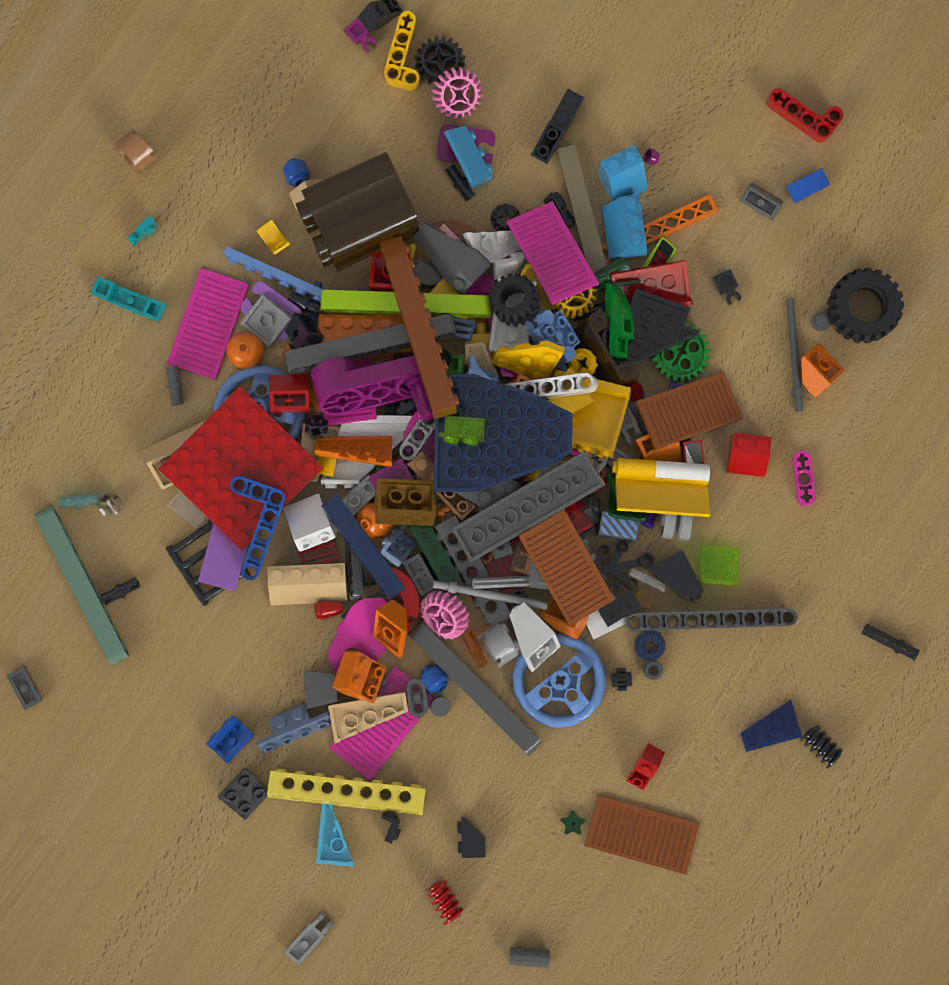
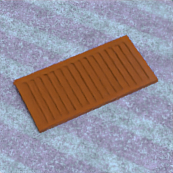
(689, 410)
(566, 567)
(641, 834)

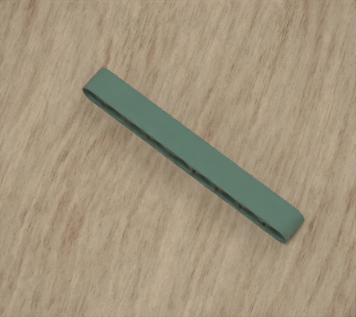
(81, 585)

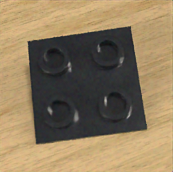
(244, 793)

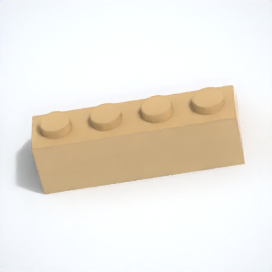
(161, 451)
(307, 583)

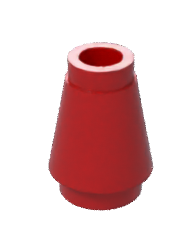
(327, 609)

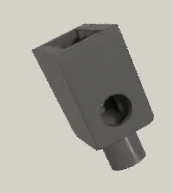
(319, 689)

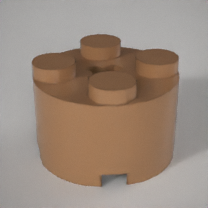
(136, 151)

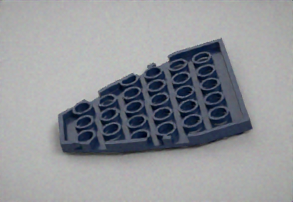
(518, 436)

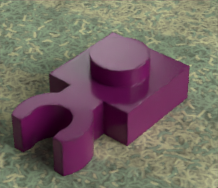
(358, 33)

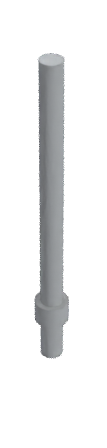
(452, 587)

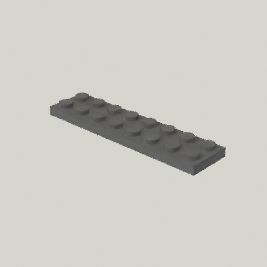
(528, 506)

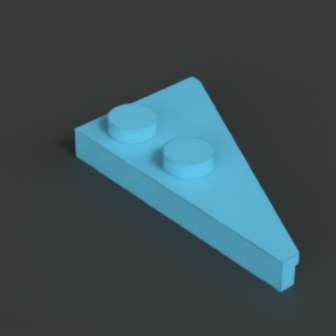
(331, 843)

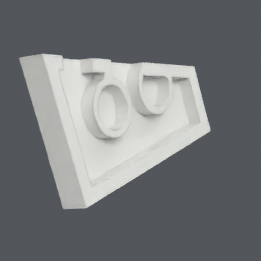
(492, 244)

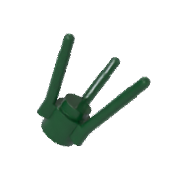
(603, 274)

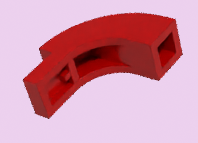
(409, 595)

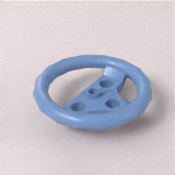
(261, 378)
(581, 707)

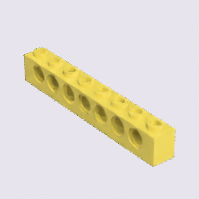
(335, 797)

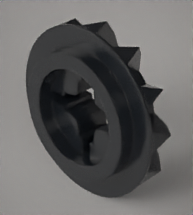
(497, 223)

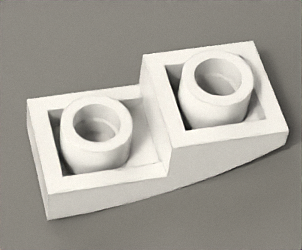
(513, 265)

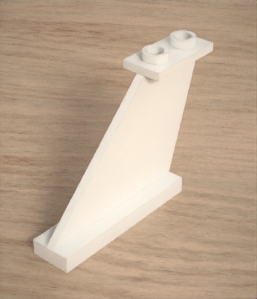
(351, 472)

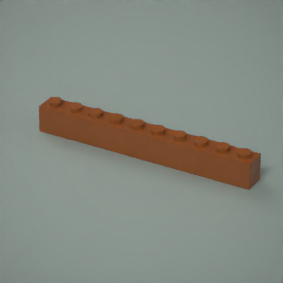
(418, 327)

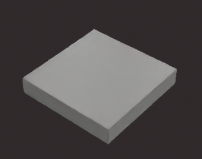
(266, 320)

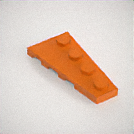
(362, 449)

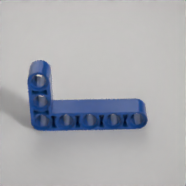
(263, 523)

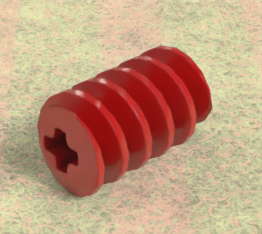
(445, 901)

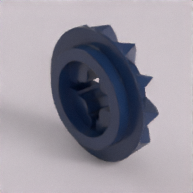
(657, 640)

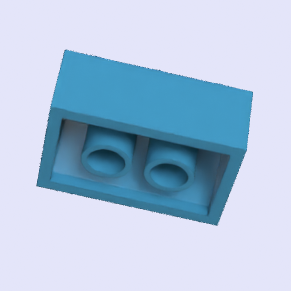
(469, 156)
(624, 228)

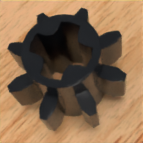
(316, 426)
(621, 679)

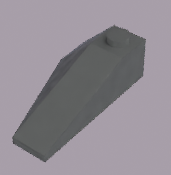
(454, 260)

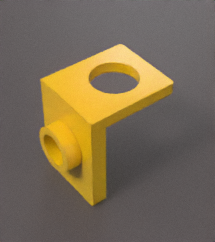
(272, 237)

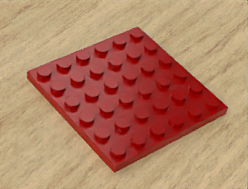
(232, 443)

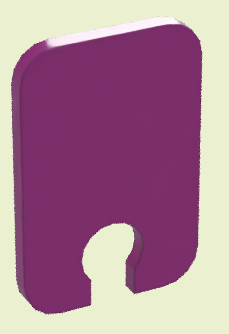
(445, 152)

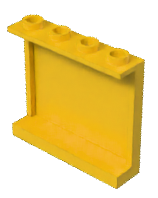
(600, 422)

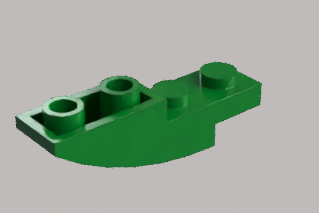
(621, 321)

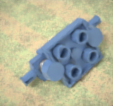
(556, 329)

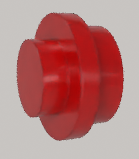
(636, 391)

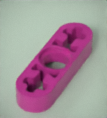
(797, 464)

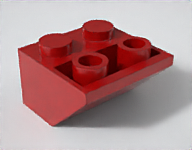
(288, 393)

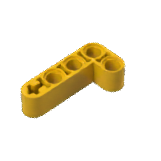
(403, 49)

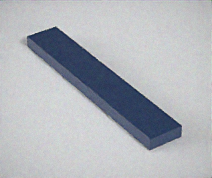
(363, 547)

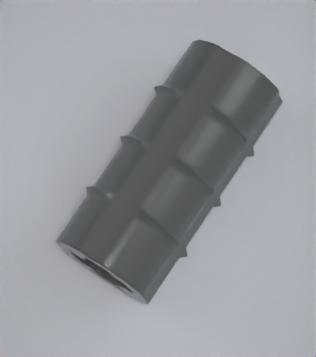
(529, 957)

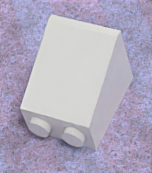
(533, 635)

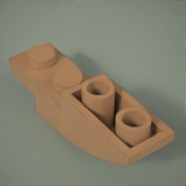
(425, 471)

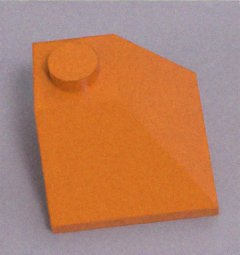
(819, 370)
(556, 619)
(391, 627)

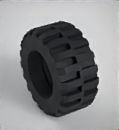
(882, 288)

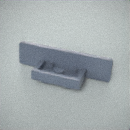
(292, 726)

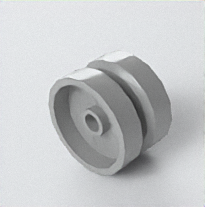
(682, 523)

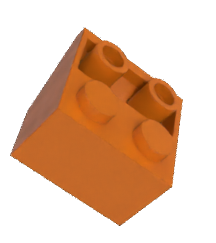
(645, 450)
(359, 676)

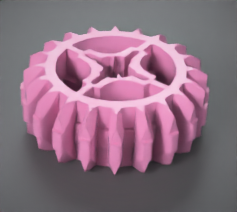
(462, 87)
(444, 614)

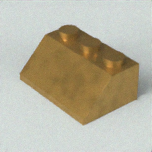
(405, 502)

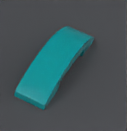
(128, 299)

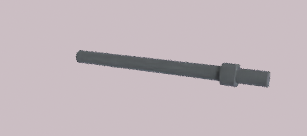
(797, 391)

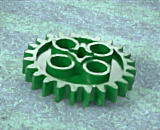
(694, 359)

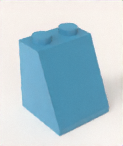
(623, 174)

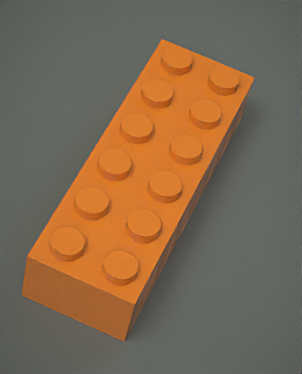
(342, 326)

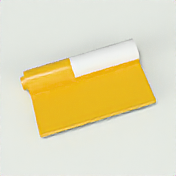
(662, 487)

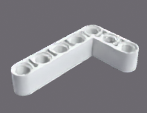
(558, 385)

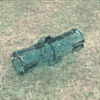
(78, 500)

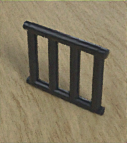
(183, 566)

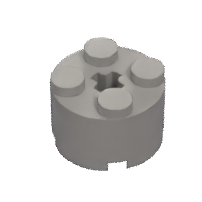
(499, 644)

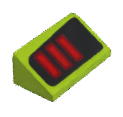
(661, 253)

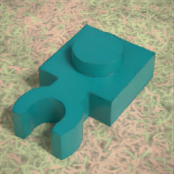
(146, 228)

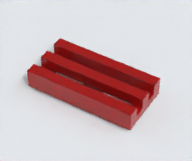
(334, 551)

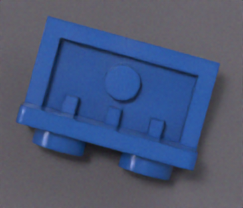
(230, 739)

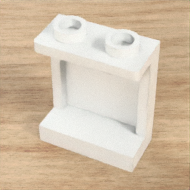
(308, 522)

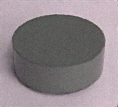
(439, 706)

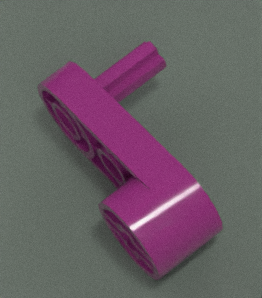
(346, 389)

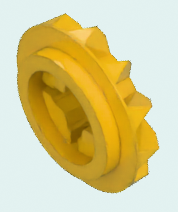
(584, 354)

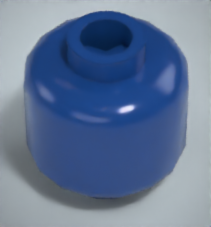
(296, 172)
(434, 678)

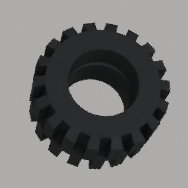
(507, 287)

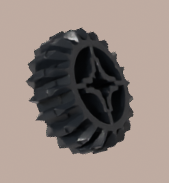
(432, 62)

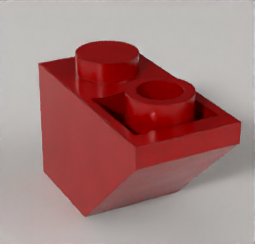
(645, 766)

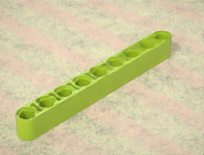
(385, 303)

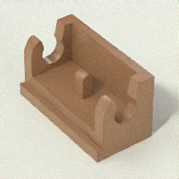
(521, 560)

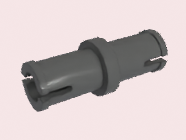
(174, 385)

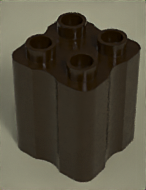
(357, 212)

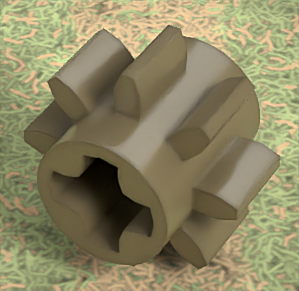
(109, 504)

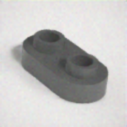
(417, 698)

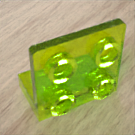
(463, 429)
(719, 566)

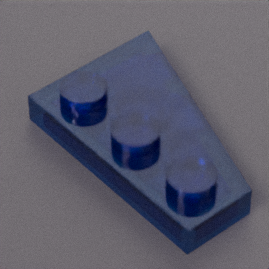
(773, 729)

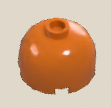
(245, 350)
(366, 520)

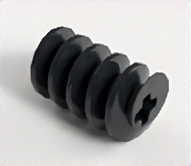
(822, 745)

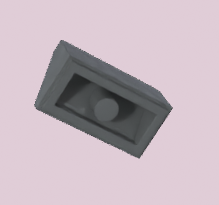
(761, 201)

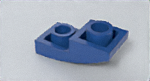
(808, 185)

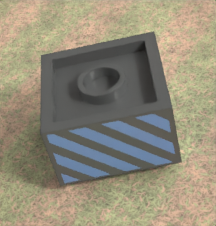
(617, 528)

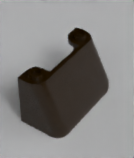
(607, 370)

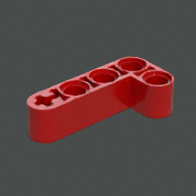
(804, 112)

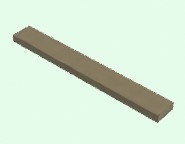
(582, 209)

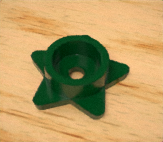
(572, 818)

